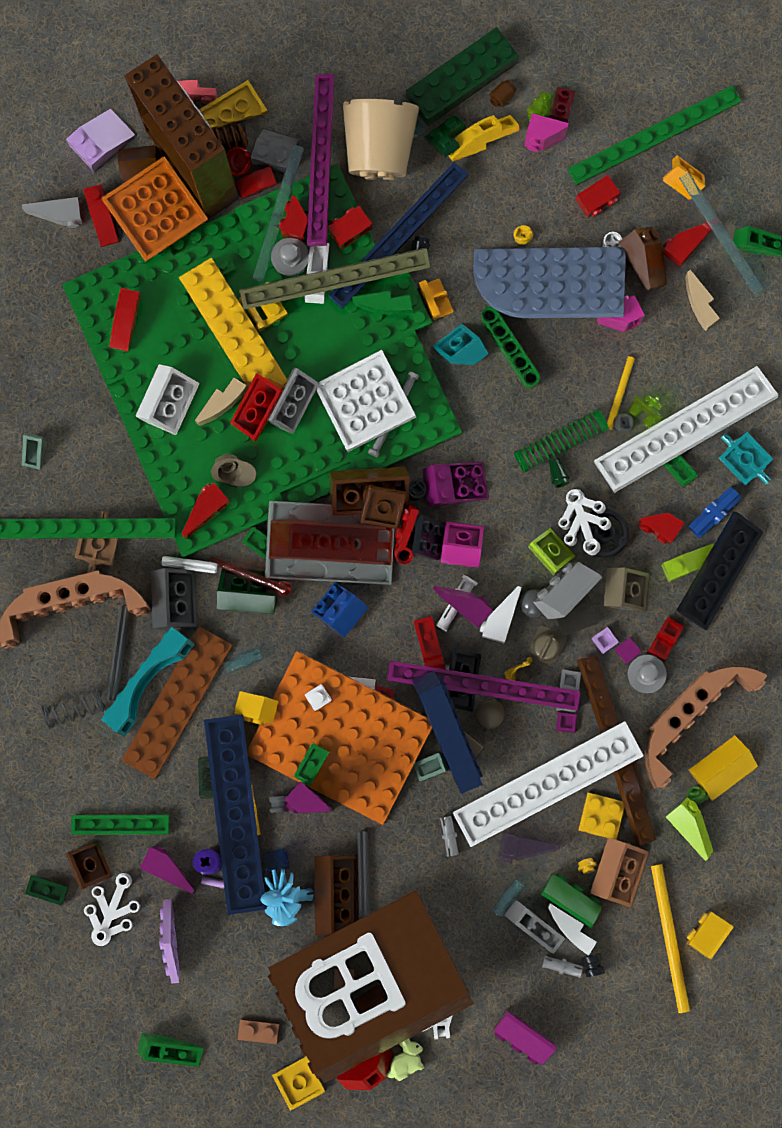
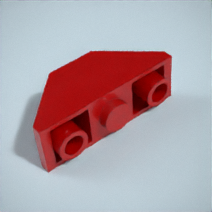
(367, 1074)

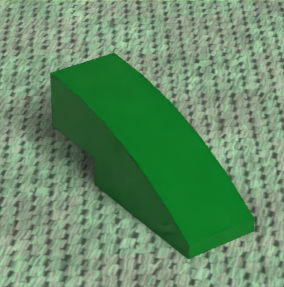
(384, 304)

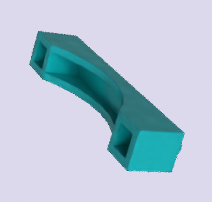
(123, 712)

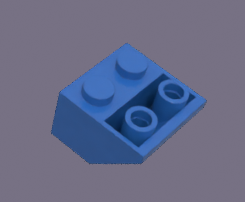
(339, 609)

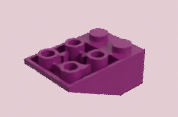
(455, 483)

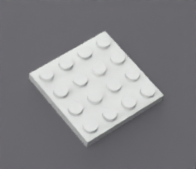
(365, 401)

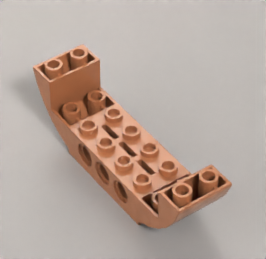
(33, 601)
(710, 685)

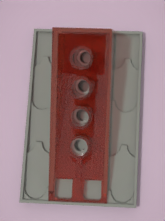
(317, 546)

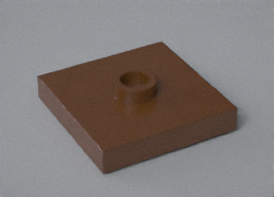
(383, 506)

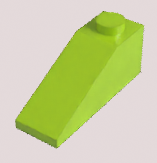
(686, 563)
(690, 823)

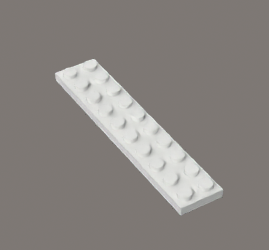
(686, 429)
(548, 784)

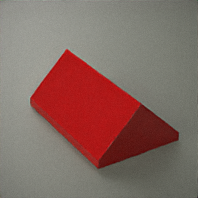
(257, 406)

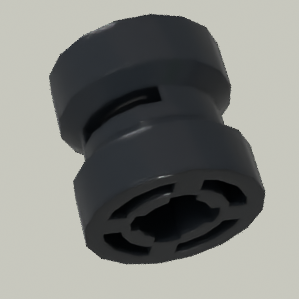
(414, 492)
(593, 965)

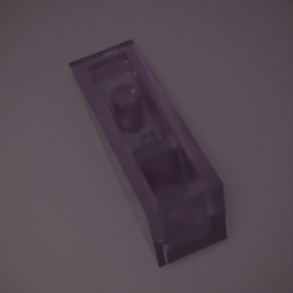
(520, 848)

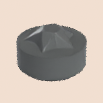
(623, 422)

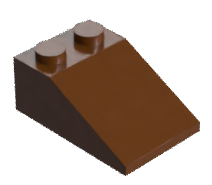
(646, 256)

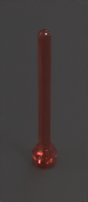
(282, 588)

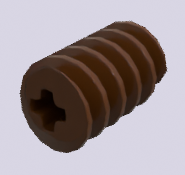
(232, 136)

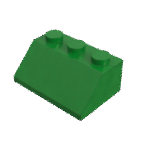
(571, 899)

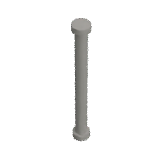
(380, 440)

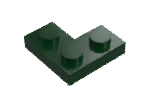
(442, 136)

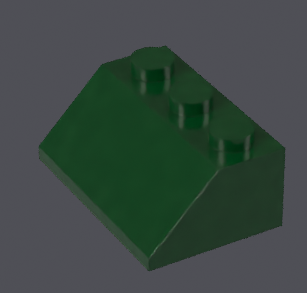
(245, 595)

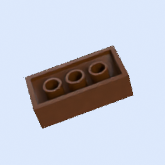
(350, 487)
(335, 893)

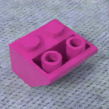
(632, 316)

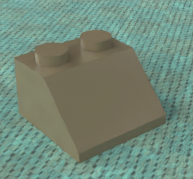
(626, 589)

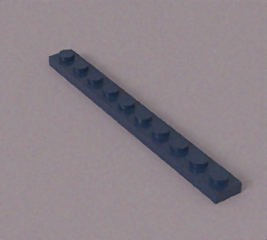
(406, 226)

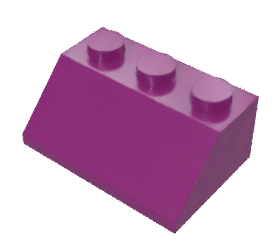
(524, 1038)

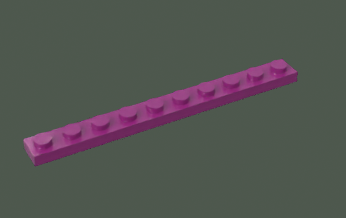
(321, 160)
(489, 686)

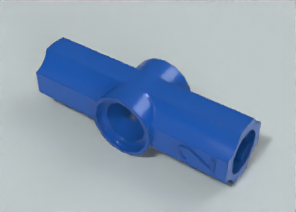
(714, 512)

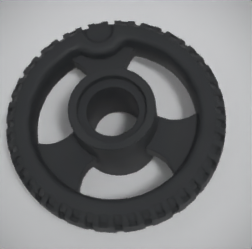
(619, 539)

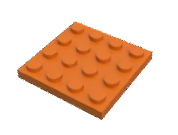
(154, 209)

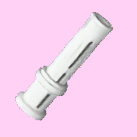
(466, 585)

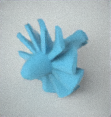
(284, 899)

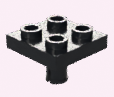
(427, 537)

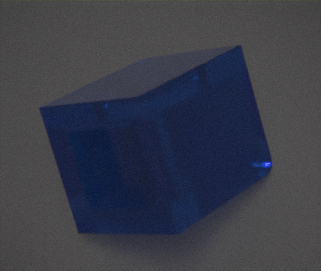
(276, 860)

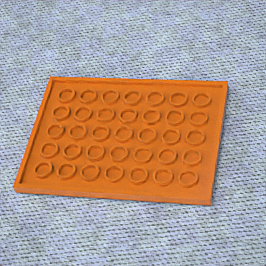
(367, 734)

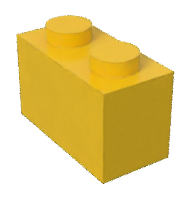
(255, 707)

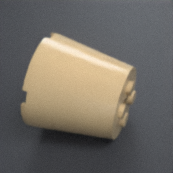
(379, 137)

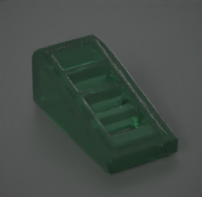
(203, 794)

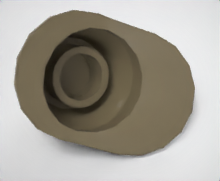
(233, 471)
(547, 644)

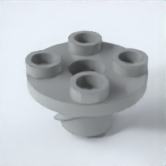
(290, 256)
(646, 674)

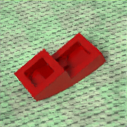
(256, 182)
(665, 639)

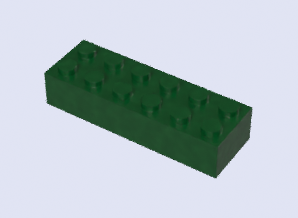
(462, 76)

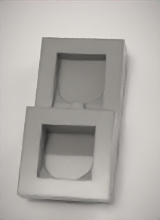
(571, 681)

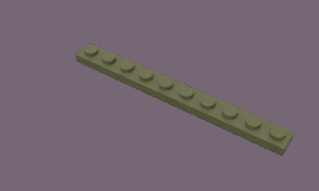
(334, 278)

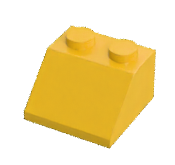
(709, 934)

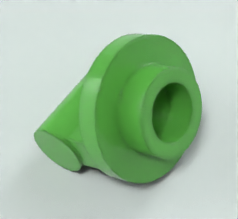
(697, 794)

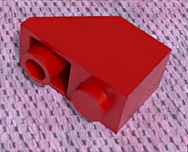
(295, 222)
(663, 525)

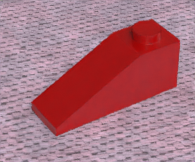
(101, 215)
(685, 243)
(207, 505)

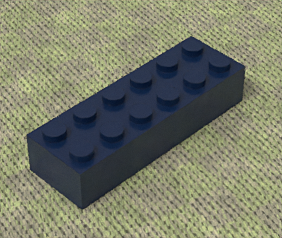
(448, 731)

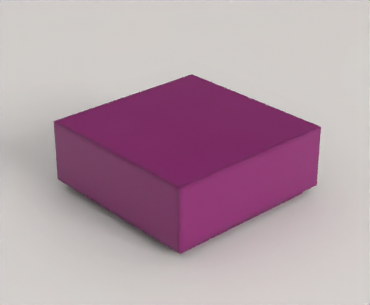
(627, 650)
(566, 722)

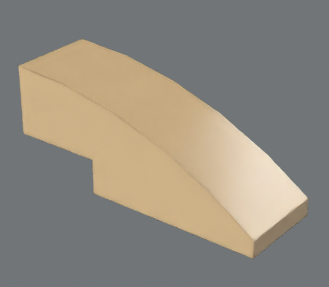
(700, 301)
(221, 402)

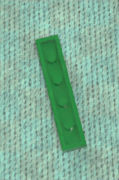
(120, 824)

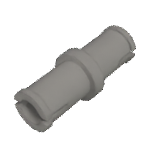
(449, 836)
(562, 966)

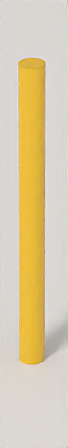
(670, 938)

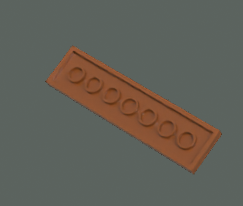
(176, 703)

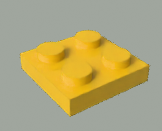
(601, 816)
(298, 1083)

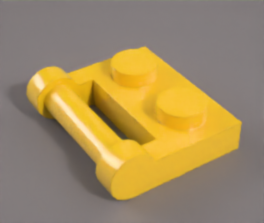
(273, 311)

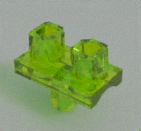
(540, 105)
(653, 416)

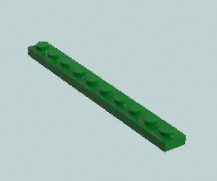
(654, 135)
(88, 528)

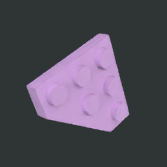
(169, 941)

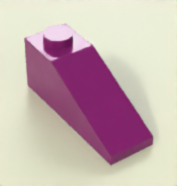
(466, 603)
(163, 866)

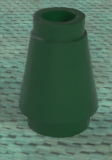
(558, 474)

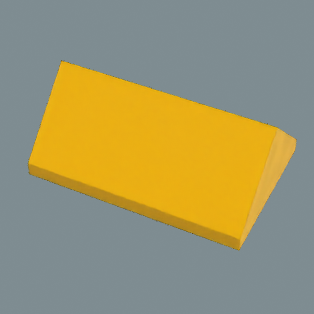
(723, 767)

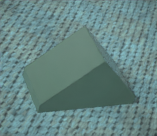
(33, 450)
(430, 766)

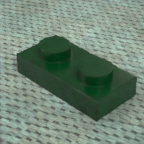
(46, 890)

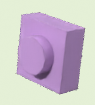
(605, 640)

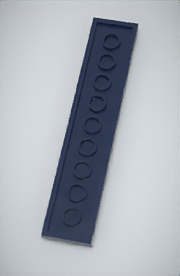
(234, 814)

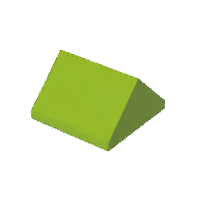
(551, 551)

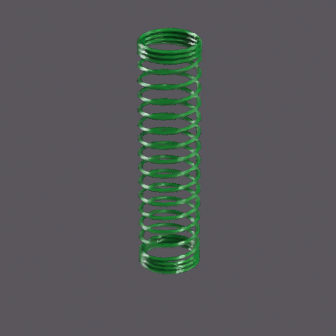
(597, 416)

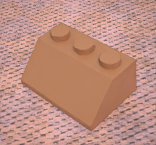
(619, 872)

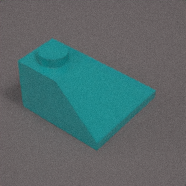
(461, 347)

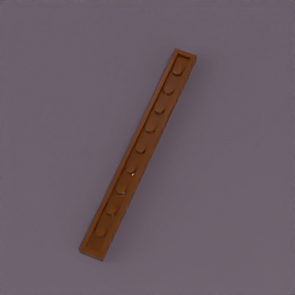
(625, 776)

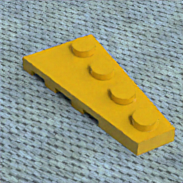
(233, 107)

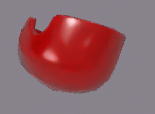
(239, 161)

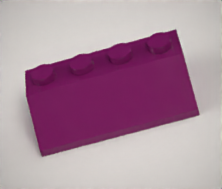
(305, 800)

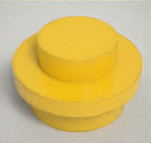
(586, 866)

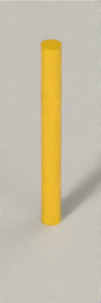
(620, 391)

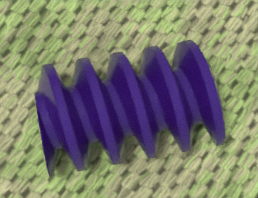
(200, 861)

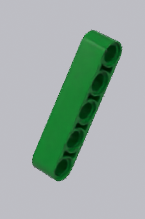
(509, 338)

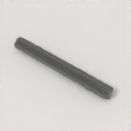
(118, 653)
(363, 874)

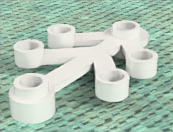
(582, 519)
(110, 912)

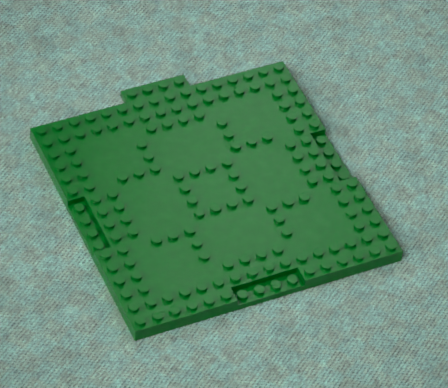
(310, 338)

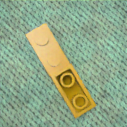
(487, 130)

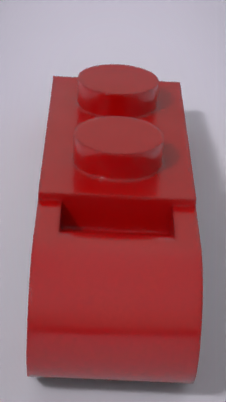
(403, 533)
(429, 643)

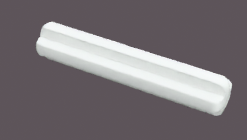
(189, 564)

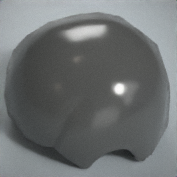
(526, 603)

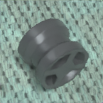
(278, 804)

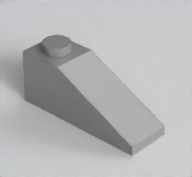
(61, 211)
(534, 927)

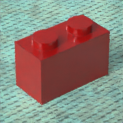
(598, 196)
(349, 227)

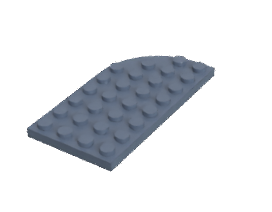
(552, 281)

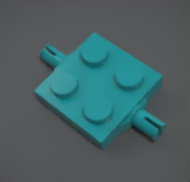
(745, 458)

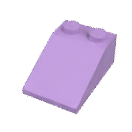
(100, 139)

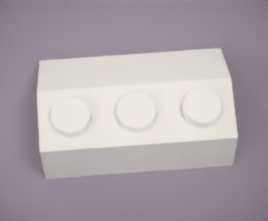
(167, 399)

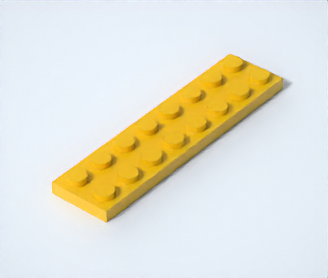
(230, 323)

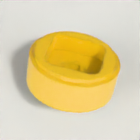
(523, 234)

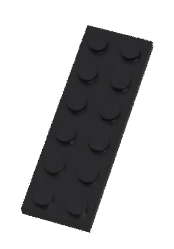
(719, 570)

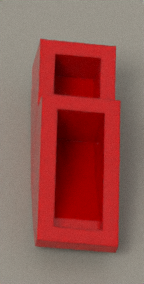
(124, 319)

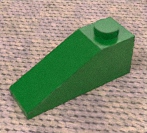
(758, 241)
(168, 1050)

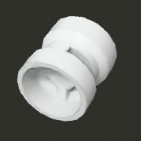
(612, 239)

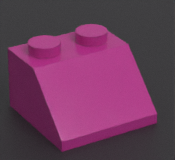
(544, 132)
(462, 544)

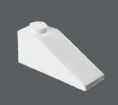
(499, 621)

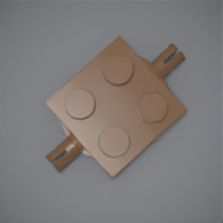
(97, 550)

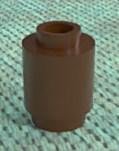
(502, 93)

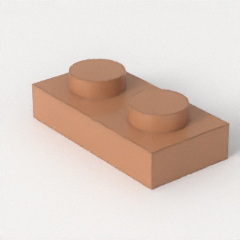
(258, 1031)

